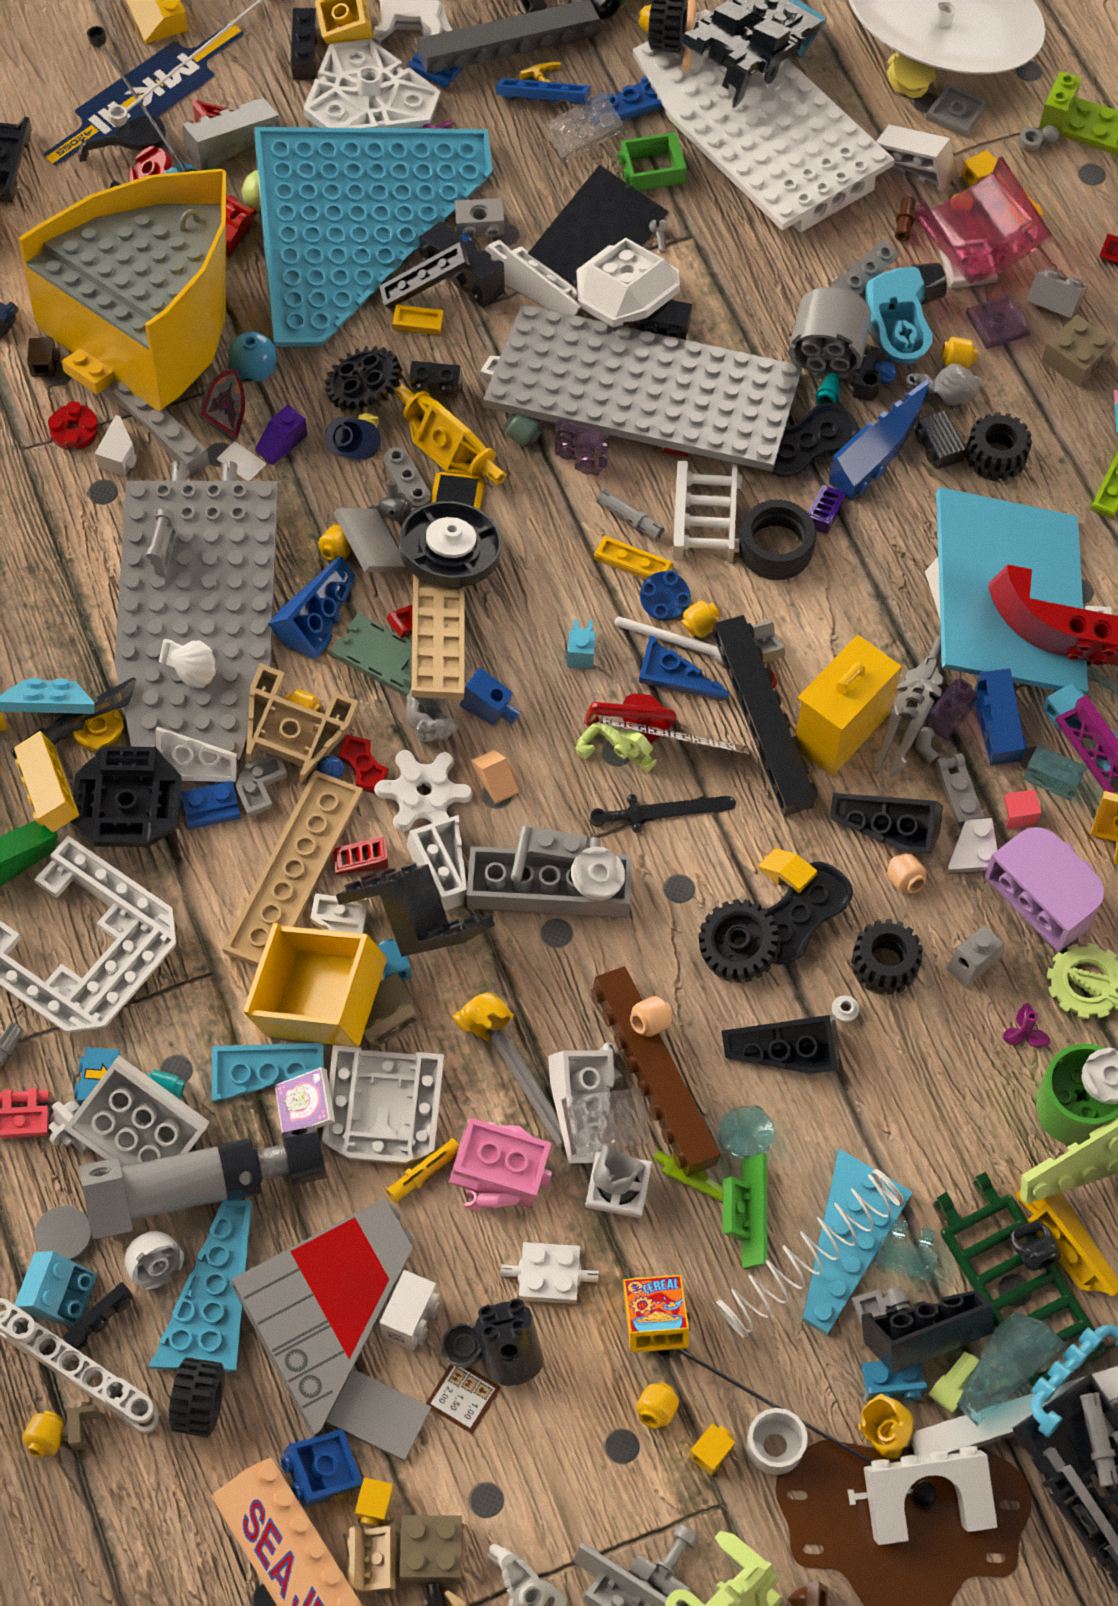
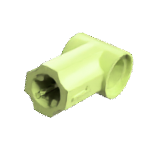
(950, 1386)

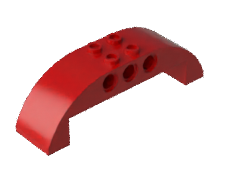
(1054, 626)

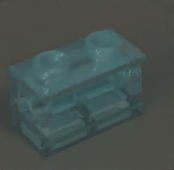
(1054, 772)

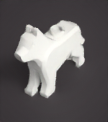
(411, 15)

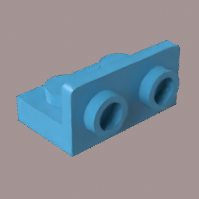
(904, 1384)

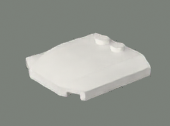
(384, 1104)

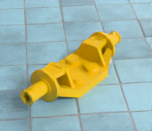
(446, 438)

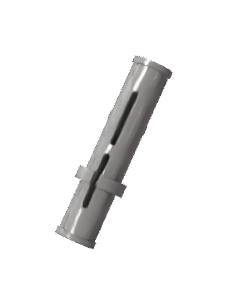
(634, 517)
(1099, 1439)

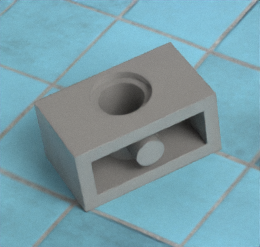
(480, 217)

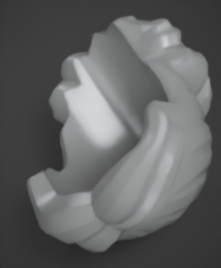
(427, 719)

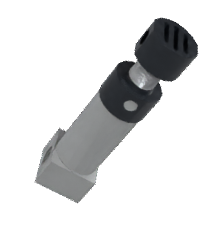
(193, 1179)

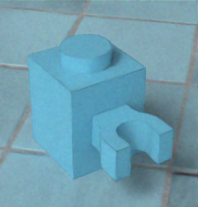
(581, 646)

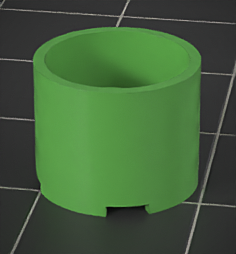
(1058, 1095)

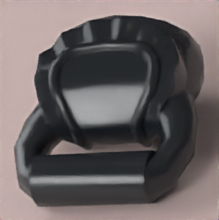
(1039, 1252)

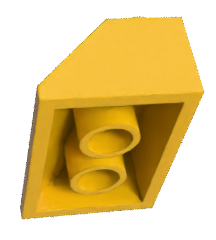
(158, 18)

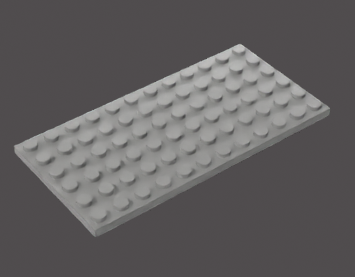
(644, 387)

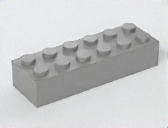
(543, 888)

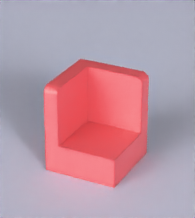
(1022, 809)

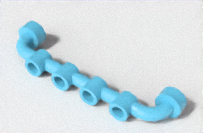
(1061, 1372)

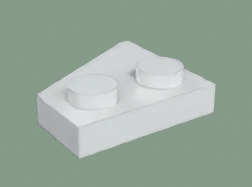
(334, 917)

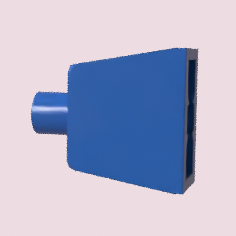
(489, 699)

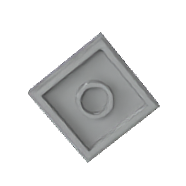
(956, 110)

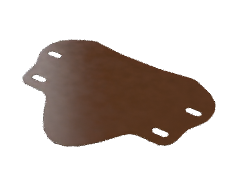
(907, 1572)

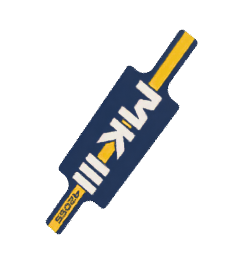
(142, 78)

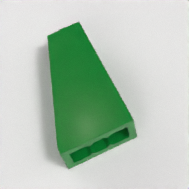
(24, 848)

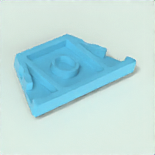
(46, 697)

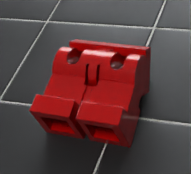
(237, 222)

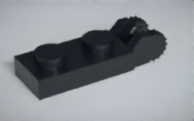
(98, 1316)

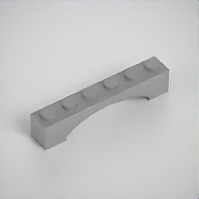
(163, 427)

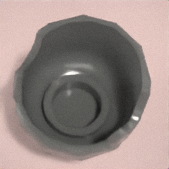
(461, 1346)

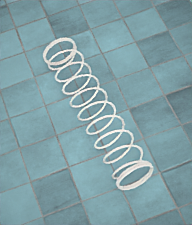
(733, 1320)

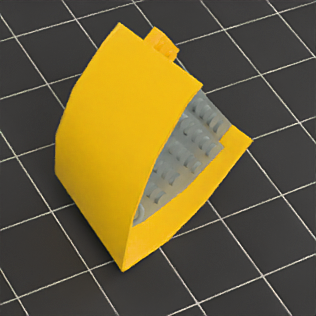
(135, 282)

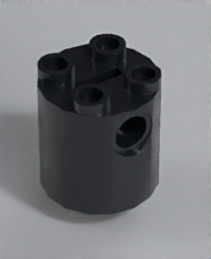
(509, 1342)

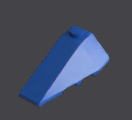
(310, 615)

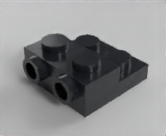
(436, 376)

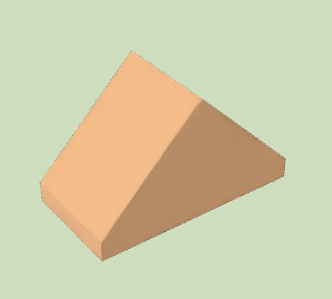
(495, 775)

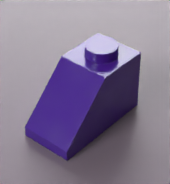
(282, 434)

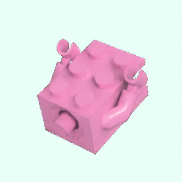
(500, 1164)

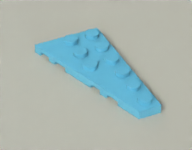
(840, 1277)
(208, 1312)

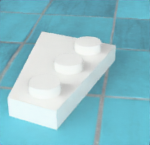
(195, 758)

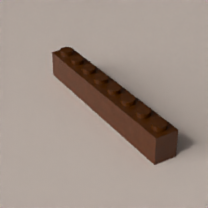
(656, 1076)

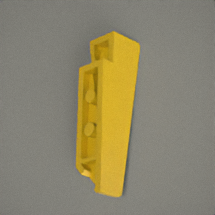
(1078, 1251)

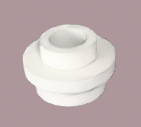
(845, 1016)

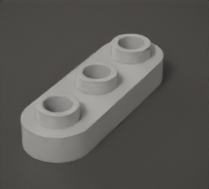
(408, 486)

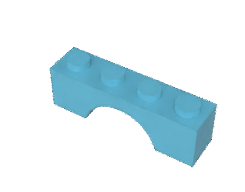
(1063, 701)

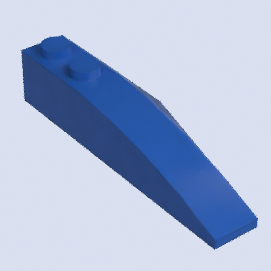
(876, 445)

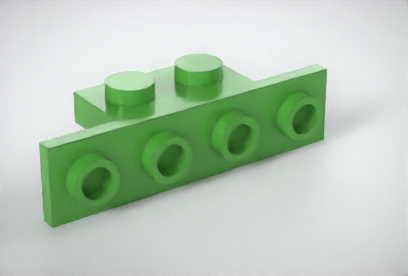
(747, 1210)

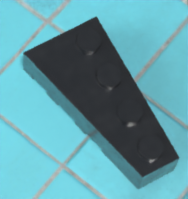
(482, 279)
(927, 1329)

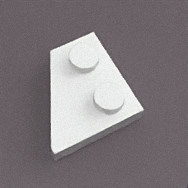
(974, 847)

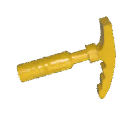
(535, 71)

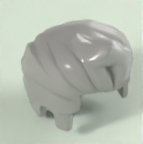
(957, 385)

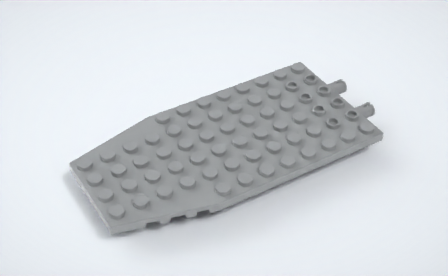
(212, 593)

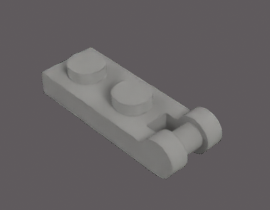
(959, 789)

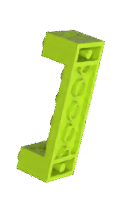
(1078, 117)

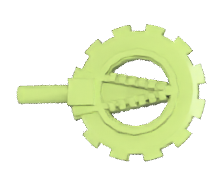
(1101, 986)

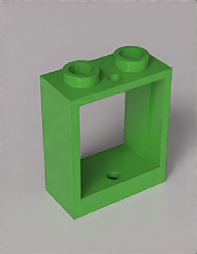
(652, 146)

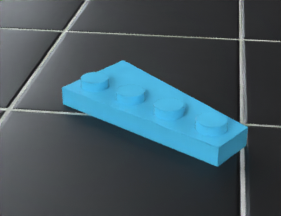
(258, 1067)

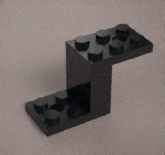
(414, 909)

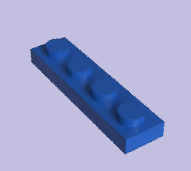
(543, 90)

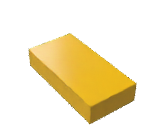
(418, 319)

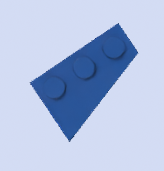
(999, 717)

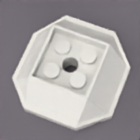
(625, 283)

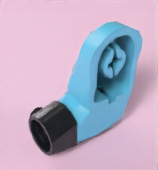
(897, 311)

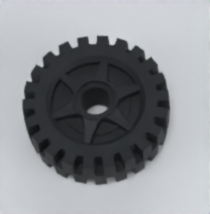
(742, 960)

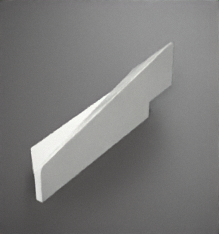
(534, 279)

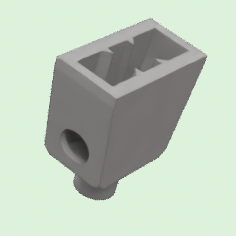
(979, 952)

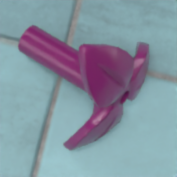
(1026, 1020)

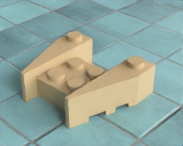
(292, 729)

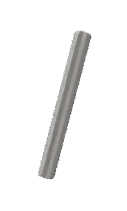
(528, 1085)

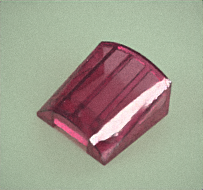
(986, 225)

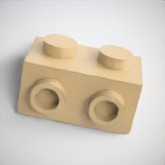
(372, 1559)

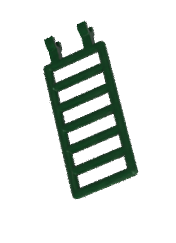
(994, 1205)

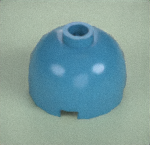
(253, 356)

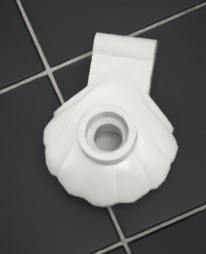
(192, 662)

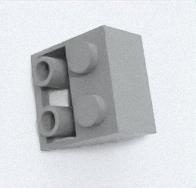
(1057, 292)

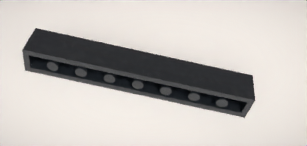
(764, 716)

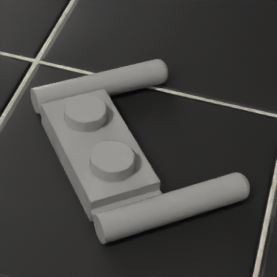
(549, 845)

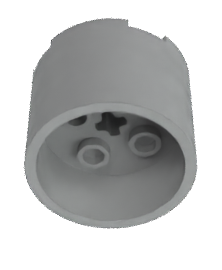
(830, 332)

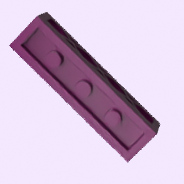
(1098, 732)

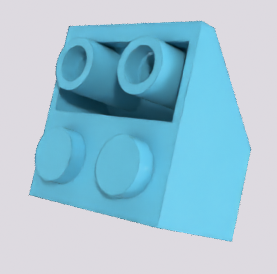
(55, 1288)

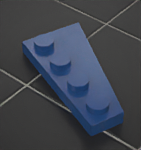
(636, 100)

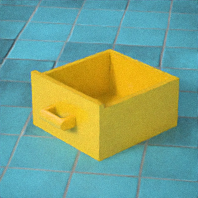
(846, 704)
(315, 985)

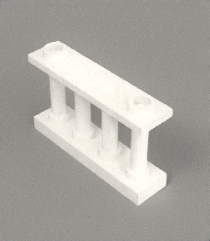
(684, 520)

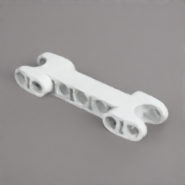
(113, 1393)

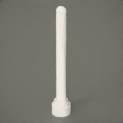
(669, 637)

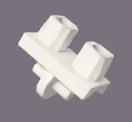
(59, 1119)

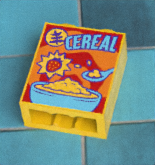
(656, 1313)

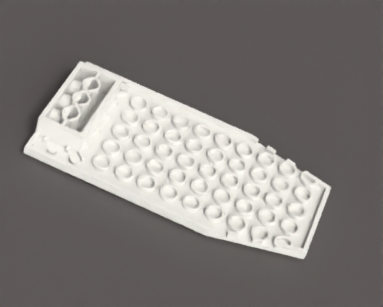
(780, 144)

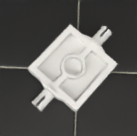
(549, 1273)

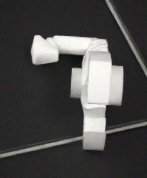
(522, 1582)

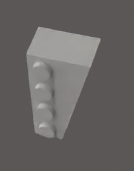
(228, 134)

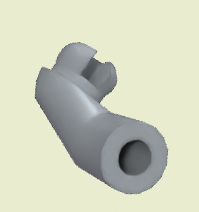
(915, 379)
(923, 744)

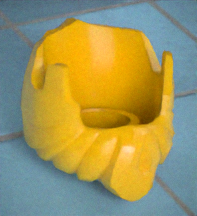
(483, 1013)
(887, 1425)

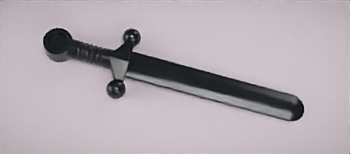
(635, 813)

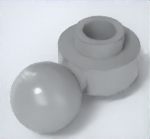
(1031, 138)

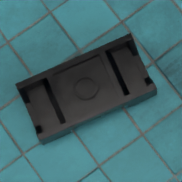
(12, 143)

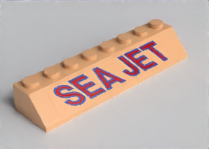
(281, 1540)

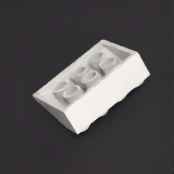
(134, 1118)

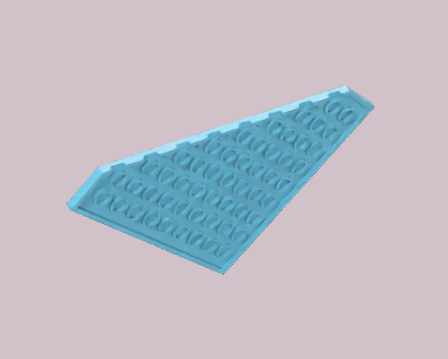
(350, 212)

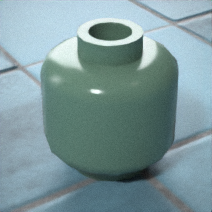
(523, 429)

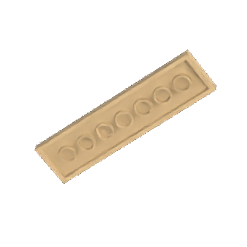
(294, 864)

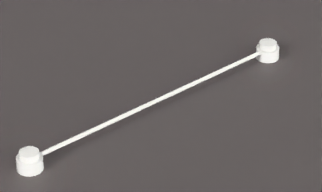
(118, 113)

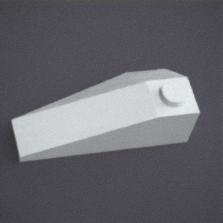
(576, 1075)

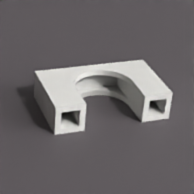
(890, 1482)

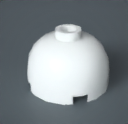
(152, 1259)

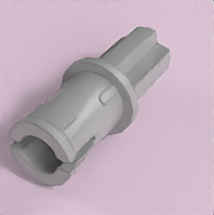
(8, 1041)

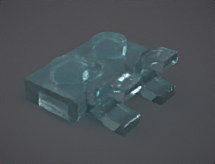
(905, 1257)

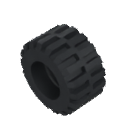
(667, 25)
(1001, 430)
(891, 937)
(196, 1397)

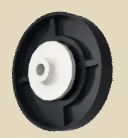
(450, 544)

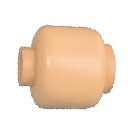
(907, 873)
(651, 1016)

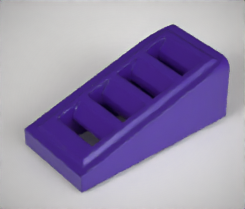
(821, 523)

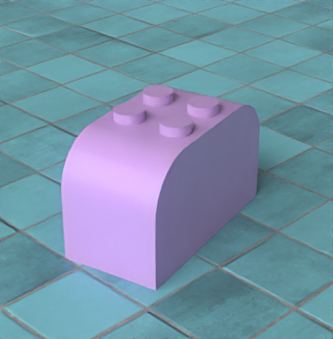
(1047, 885)

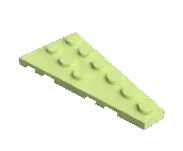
(1079, 1166)

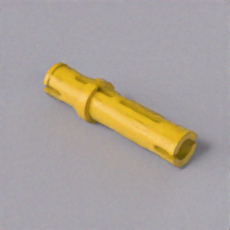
(415, 1179)

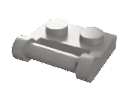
(162, 542)

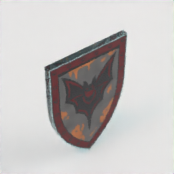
(224, 403)

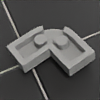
(253, 781)

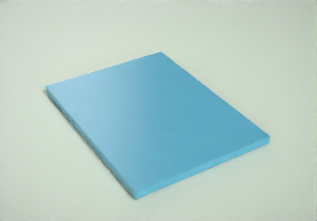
(974, 545)

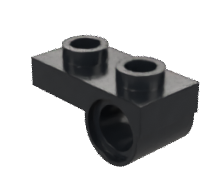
(867, 376)

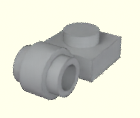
(875, 1304)

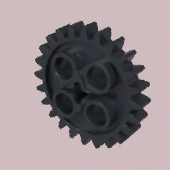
(346, 383)

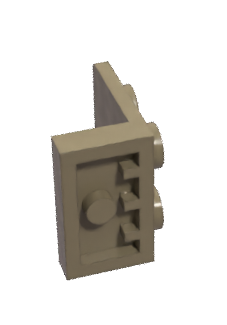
(391, 1011)

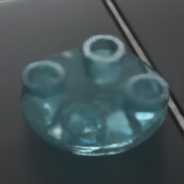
(746, 1131)

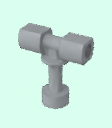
(661, 1572)

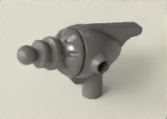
(394, 506)

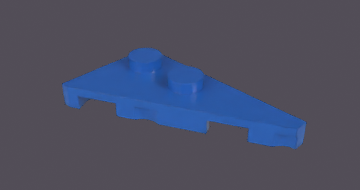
(669, 671)

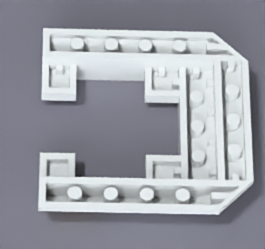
(136, 921)

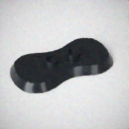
(821, 431)
(803, 912)

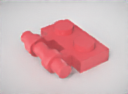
(24, 1121)

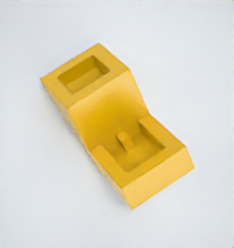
(787, 867)

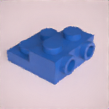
(321, 1468)

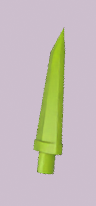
(697, 1181)

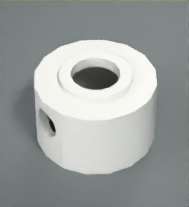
(781, 1423)

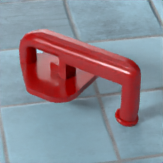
(637, 709)

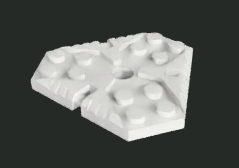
(368, 89)

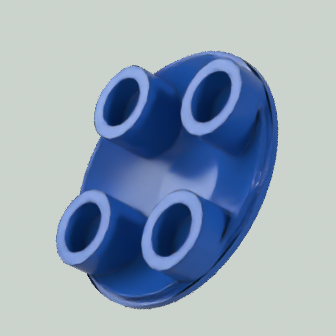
(665, 595)

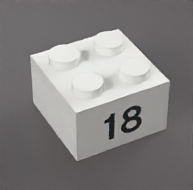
(409, 1311)

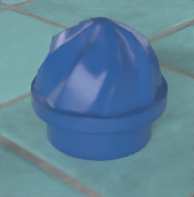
(887, 371)
(331, 766)

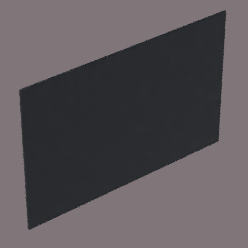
(596, 217)

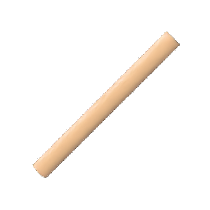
(687, 55)

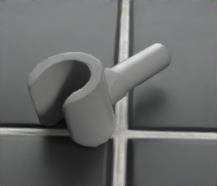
(659, 233)

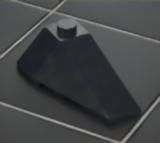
(899, 822)
(794, 1045)

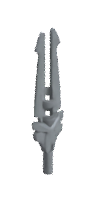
(918, 687)

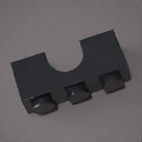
(303, 43)

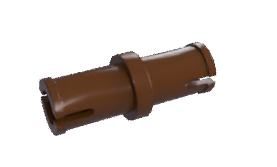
(905, 218)

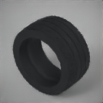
(782, 514)

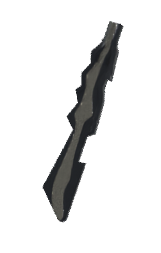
(107, 701)

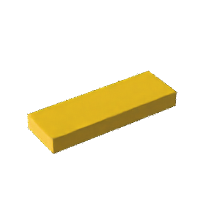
(630, 558)

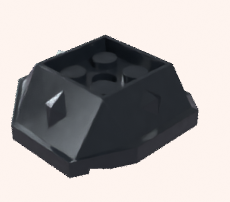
(121, 776)

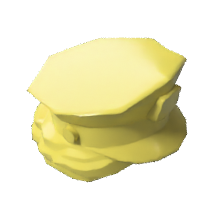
(909, 75)

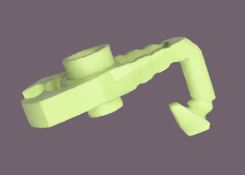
(626, 744)

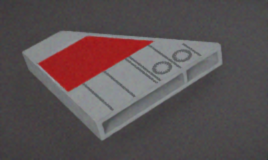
(322, 1303)

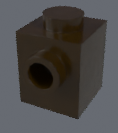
(42, 356)

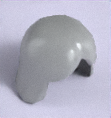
(619, 1164)

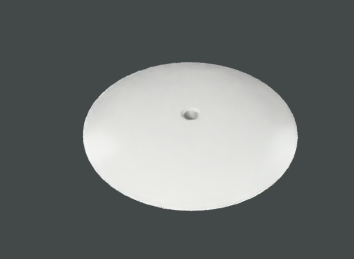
(957, 33)

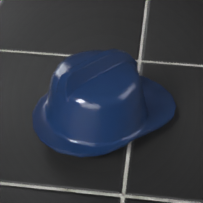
(352, 438)

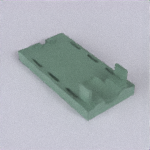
(377, 652)

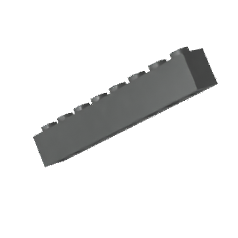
(508, 36)

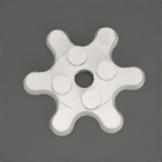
(418, 806)

